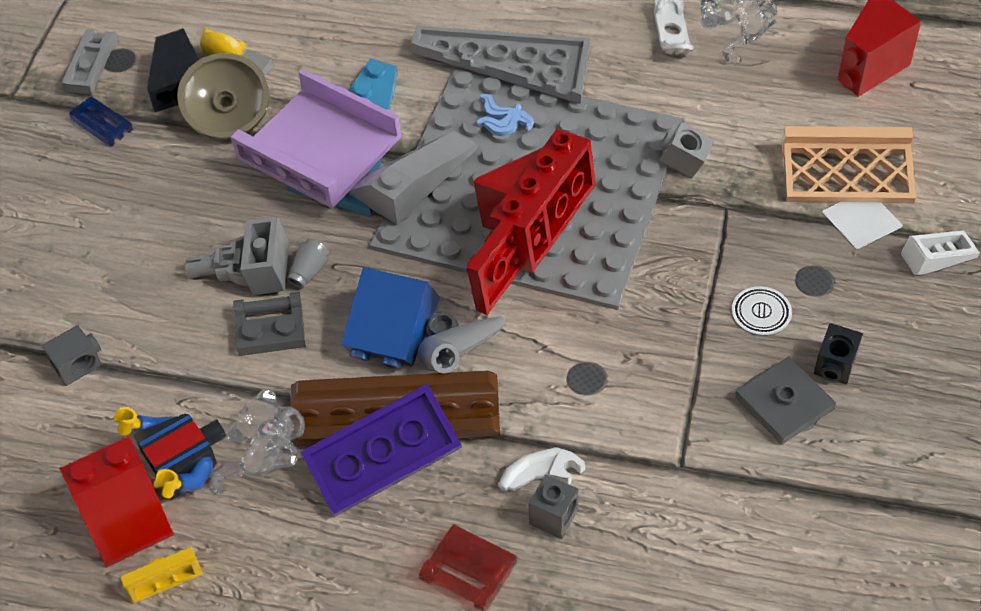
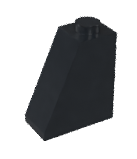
(170, 60)

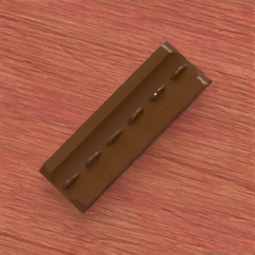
(333, 404)

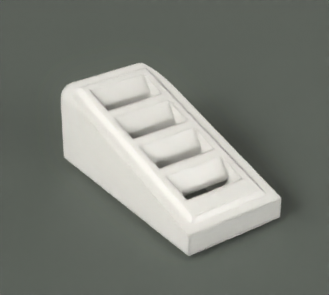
(922, 261)

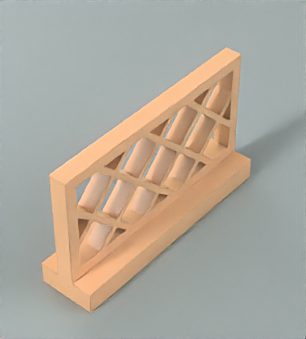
(846, 144)

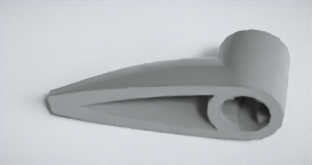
(457, 343)

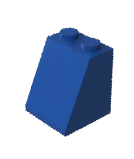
(389, 317)

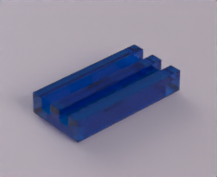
(114, 132)

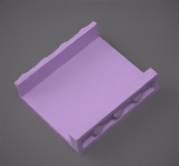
(321, 140)

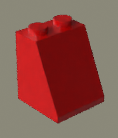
(877, 45)
(117, 501)

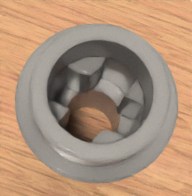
(307, 263)

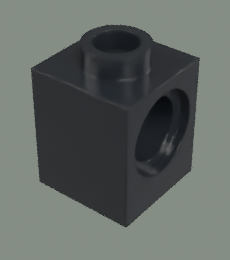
(842, 343)

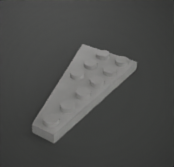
(529, 60)

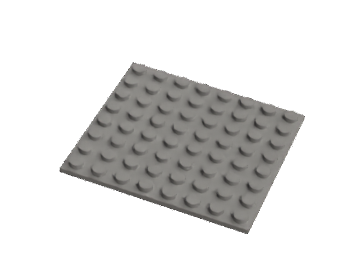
(604, 236)

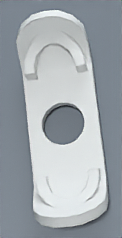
(671, 14)

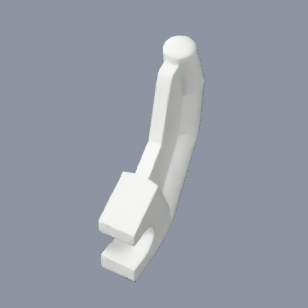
(537, 464)

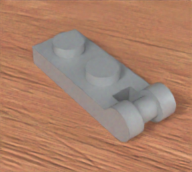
(89, 61)

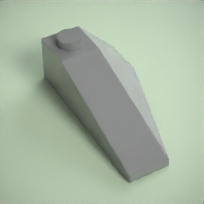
(408, 180)

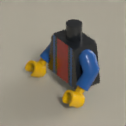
(173, 448)

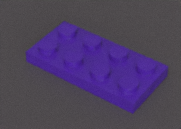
(381, 450)

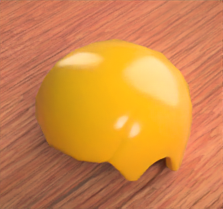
(218, 42)

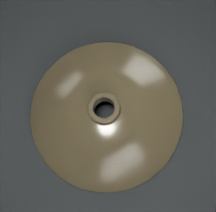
(218, 80)

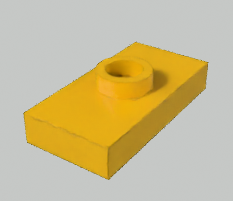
(161, 575)

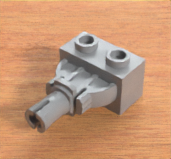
(250, 260)

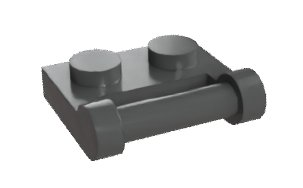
(272, 332)

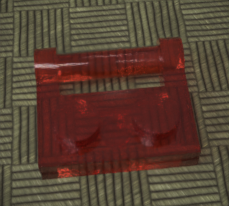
(473, 558)

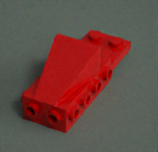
(527, 210)

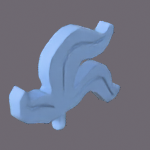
(510, 116)

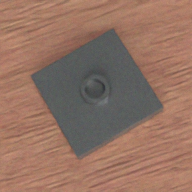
(785, 400)

